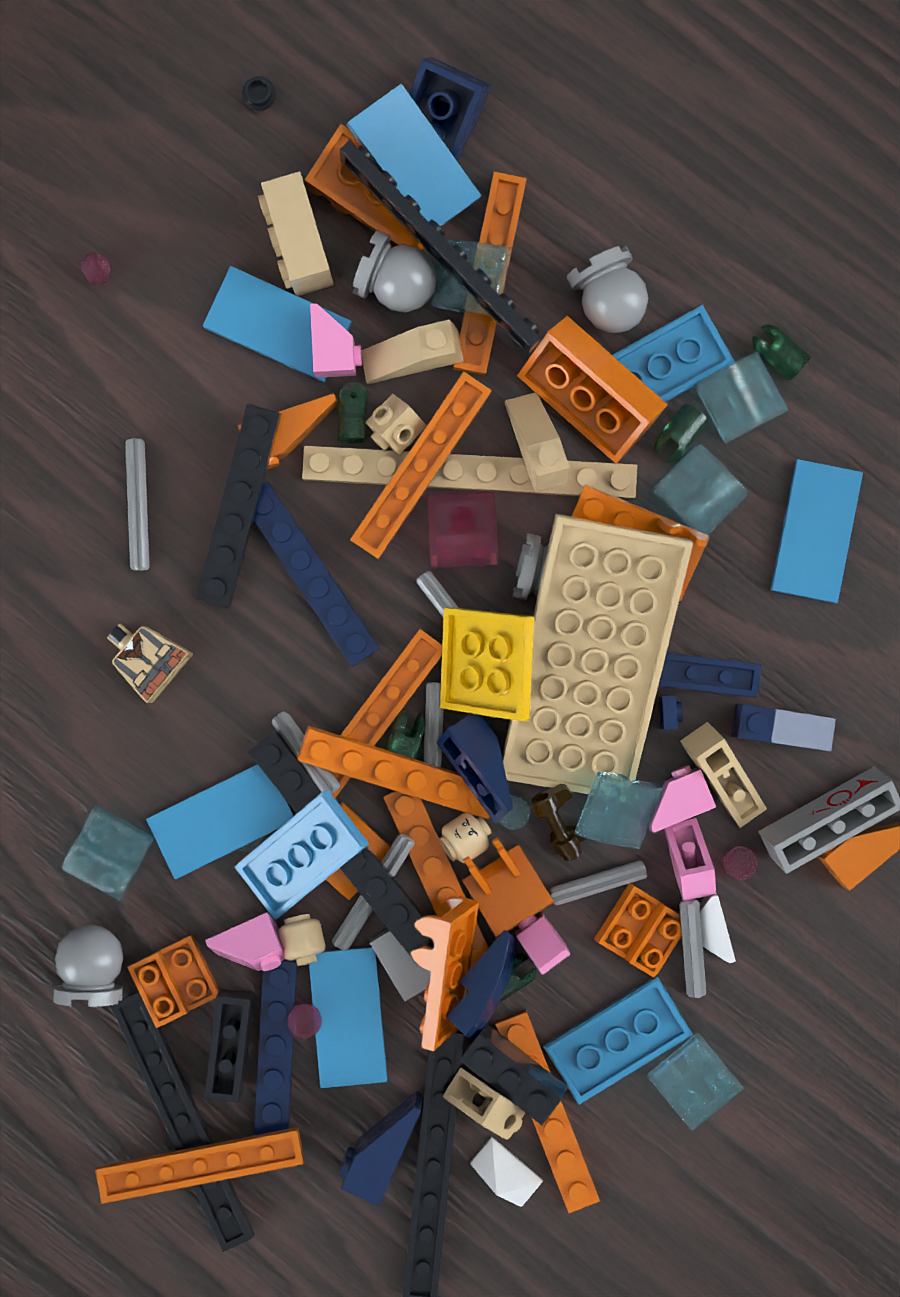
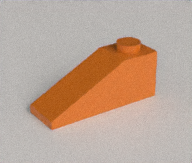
(297, 424)
(862, 854)

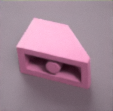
(332, 346)
(682, 798)
(690, 860)
(542, 942)
(251, 944)

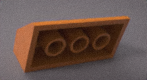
(591, 389)

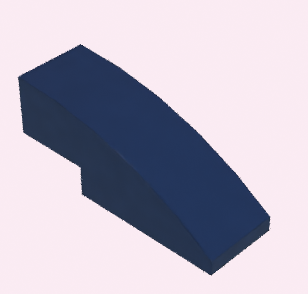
(485, 985)

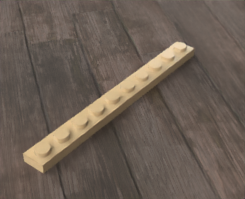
(464, 472)

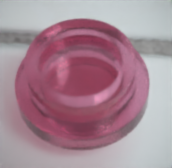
(95, 268)
(740, 863)
(304, 1020)

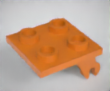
(506, 889)

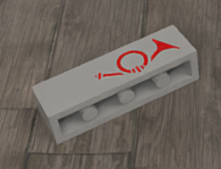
(830, 819)

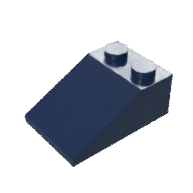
(449, 101)
(374, 1159)

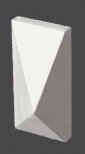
(714, 929)
(505, 1173)

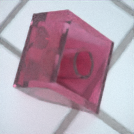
(462, 529)

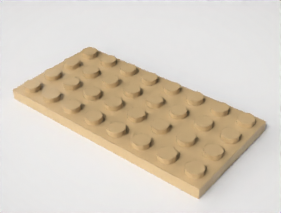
(596, 652)

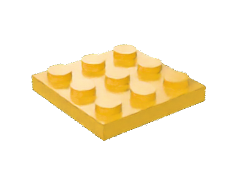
(487, 663)

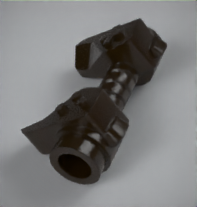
(563, 838)

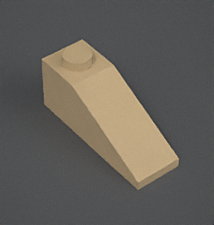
(413, 352)
(538, 442)
(723, 774)

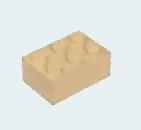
(295, 234)

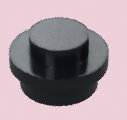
(259, 93)

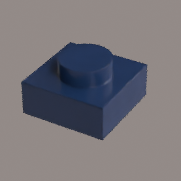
(669, 712)

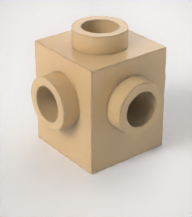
(395, 425)

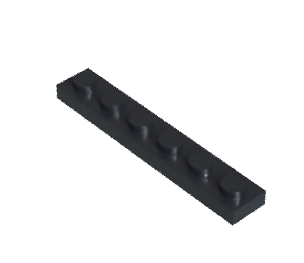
(239, 505)

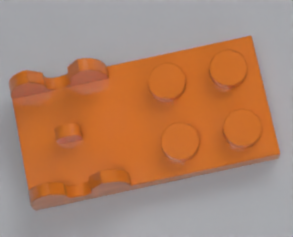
(347, 193)
(608, 509)
(448, 964)

